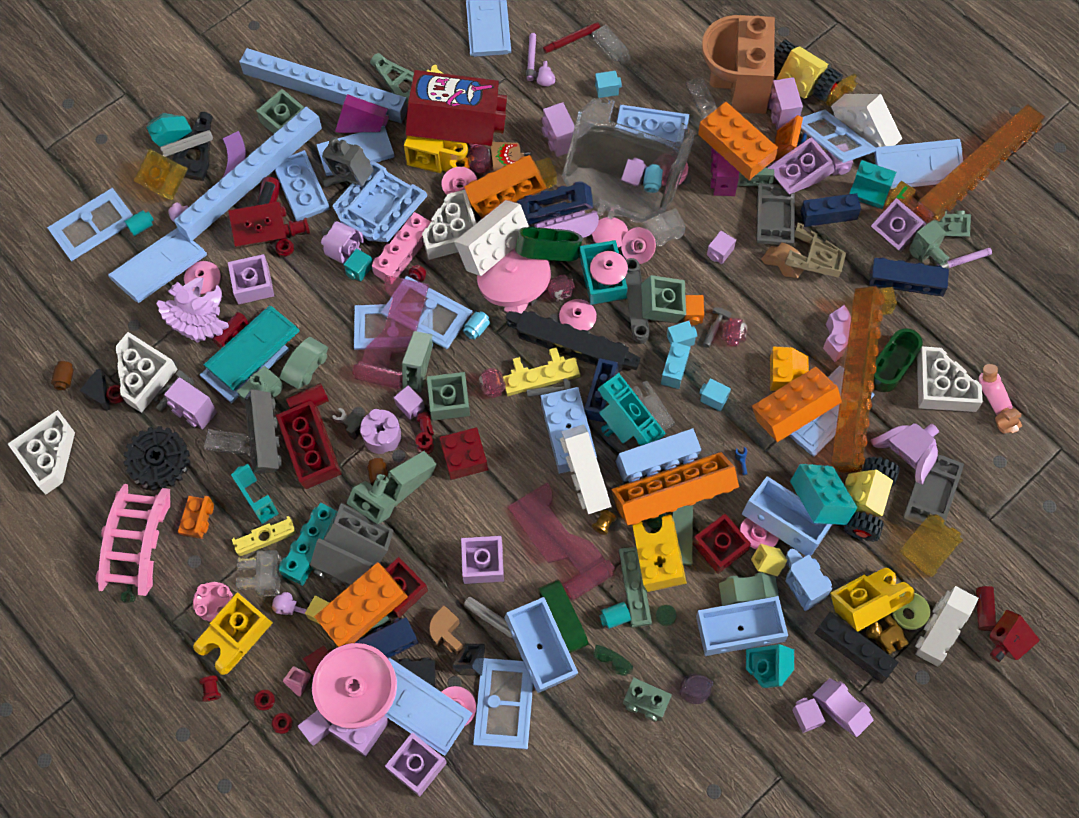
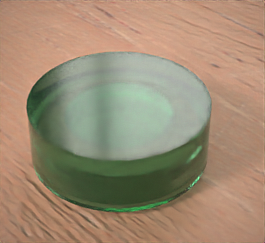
(655, 523)
(666, 615)

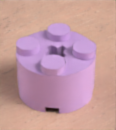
(341, 242)
(380, 431)

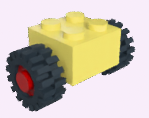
(806, 69)
(870, 493)

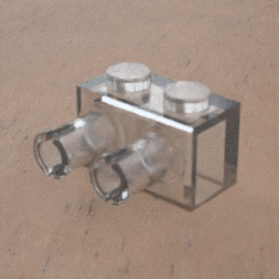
(267, 576)

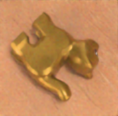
(885, 639)

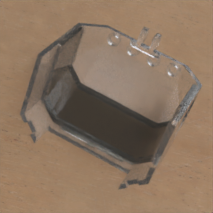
(600, 156)

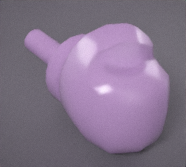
(545, 76)
(176, 210)
(285, 604)

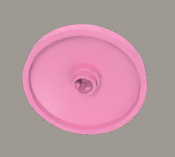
(515, 280)
(354, 686)

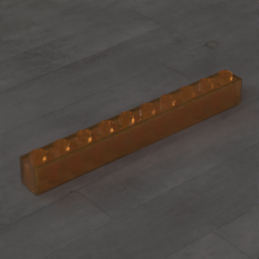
(979, 164)
(858, 380)

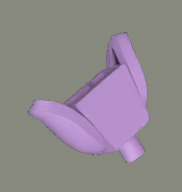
(913, 446)

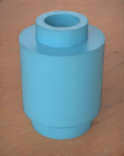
(652, 178)
(476, 325)

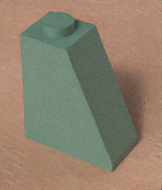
(416, 361)
(409, 476)

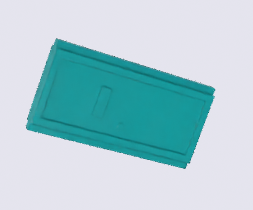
(251, 348)

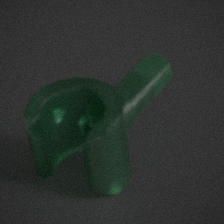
(129, 591)

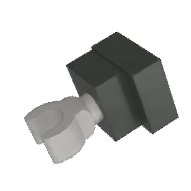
(352, 423)

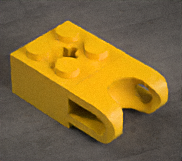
(434, 154)
(658, 549)
(870, 598)
(230, 636)

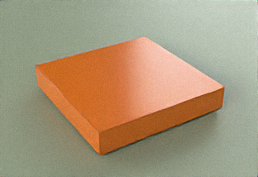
(787, 137)

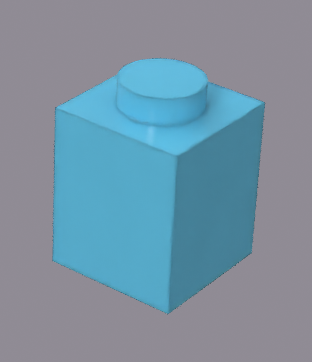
(607, 84)
(682, 334)
(714, 394)

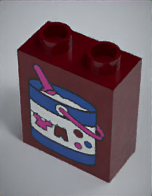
(455, 108)

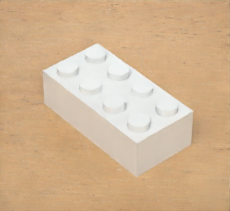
(491, 238)
(586, 469)

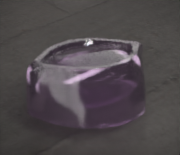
(695, 688)

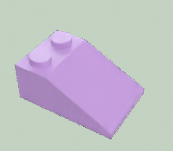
(802, 167)

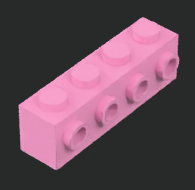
(402, 248)

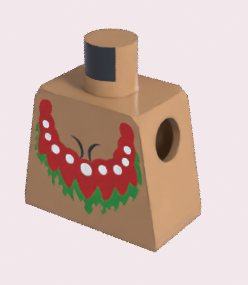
(505, 153)

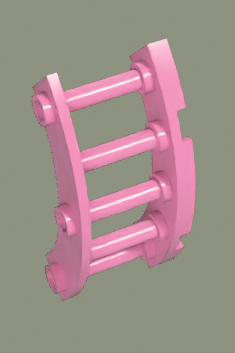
(148, 537)

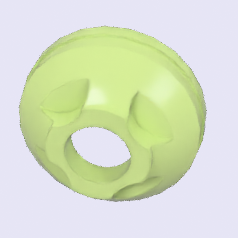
(921, 613)

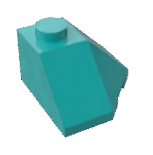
(168, 128)
(770, 664)

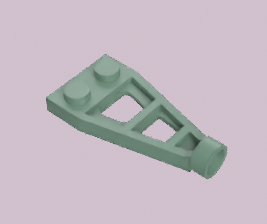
(385, 66)

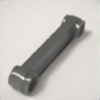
(634, 301)

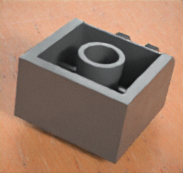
(347, 161)

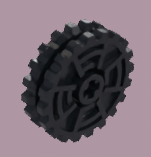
(152, 444)

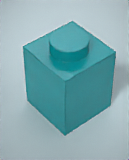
(358, 265)

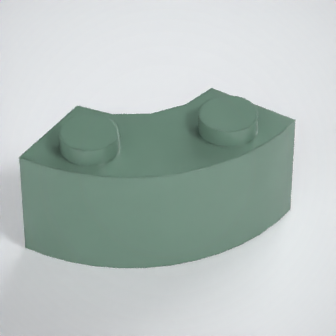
(304, 362)
(747, 589)

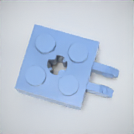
(806, 580)

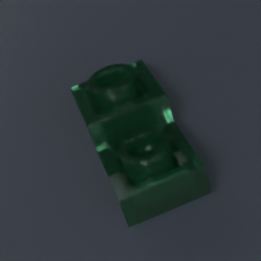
(620, 664)

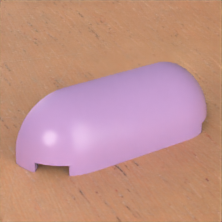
(578, 222)

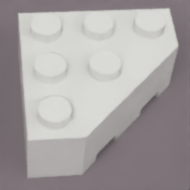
(868, 118)
(448, 225)
(141, 371)
(945, 383)
(45, 450)
(944, 625)

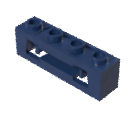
(578, 194)

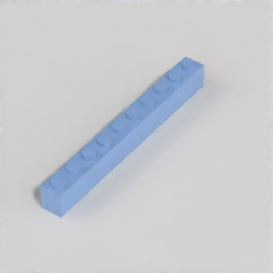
(319, 83)
(248, 174)

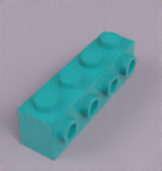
(297, 563)

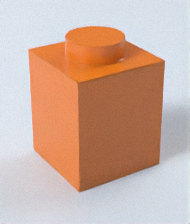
(694, 309)

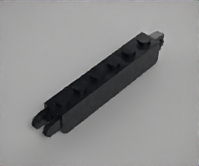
(569, 340)

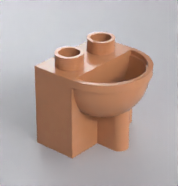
(742, 59)

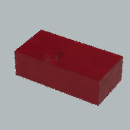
(308, 444)

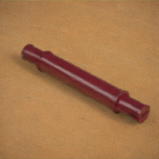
(571, 37)

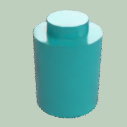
(139, 222)
(615, 615)

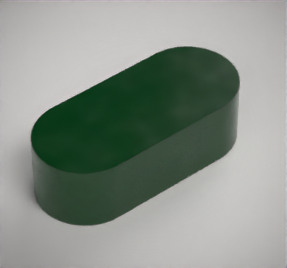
(548, 244)
(896, 359)
(564, 615)

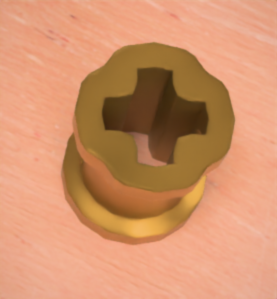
(604, 522)

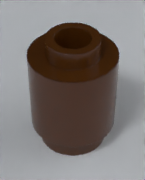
(62, 375)
(376, 467)

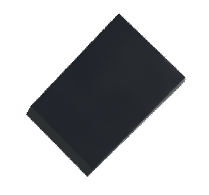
(96, 390)
(470, 660)

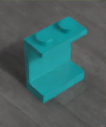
(872, 184)
(262, 508)

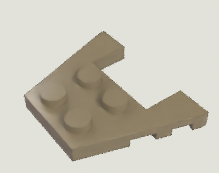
(821, 256)

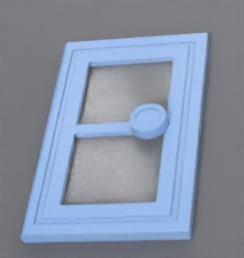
(835, 136)
(91, 224)
(439, 317)
(368, 324)
(503, 705)

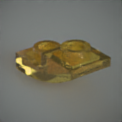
(844, 87)

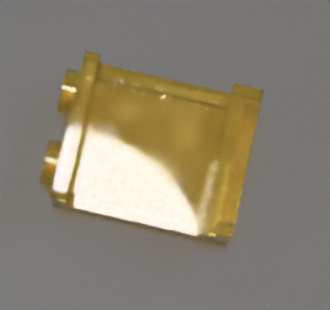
(931, 544)

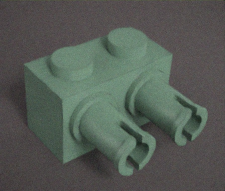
(647, 700)

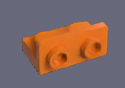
(195, 517)

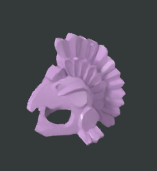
(193, 314)

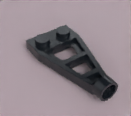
(197, 169)

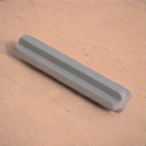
(186, 143)
(487, 615)

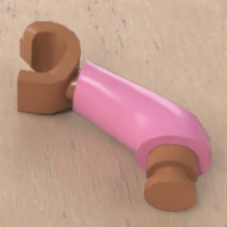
(994, 390)

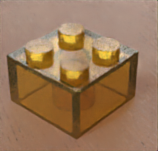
(160, 174)

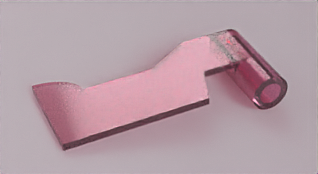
(395, 338)
(558, 544)

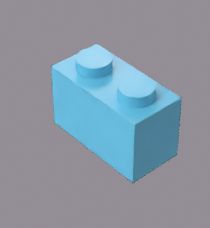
(675, 365)

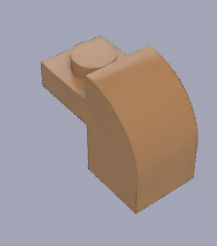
(777, 257)
(442, 626)

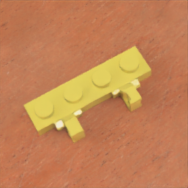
(553, 373)

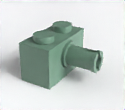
(927, 243)
(262, 380)
(371, 500)

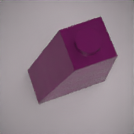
(361, 116)

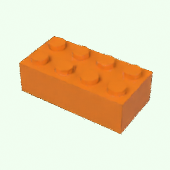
(737, 140)
(508, 183)
(797, 404)
(361, 606)

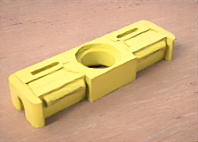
(276, 533)

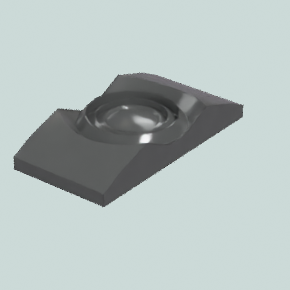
(775, 215)
(935, 493)

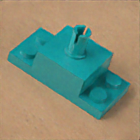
(627, 414)

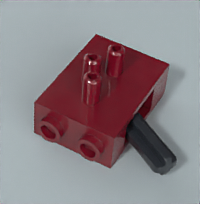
(259, 223)

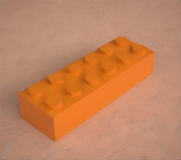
(675, 488)

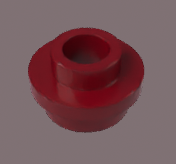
(282, 244)
(417, 273)
(111, 392)
(262, 694)
(277, 719)

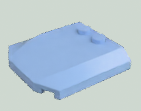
(378, 205)

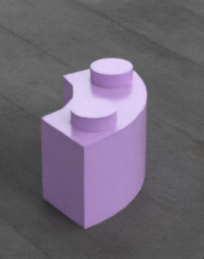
(838, 326)
(843, 708)

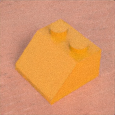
(786, 366)

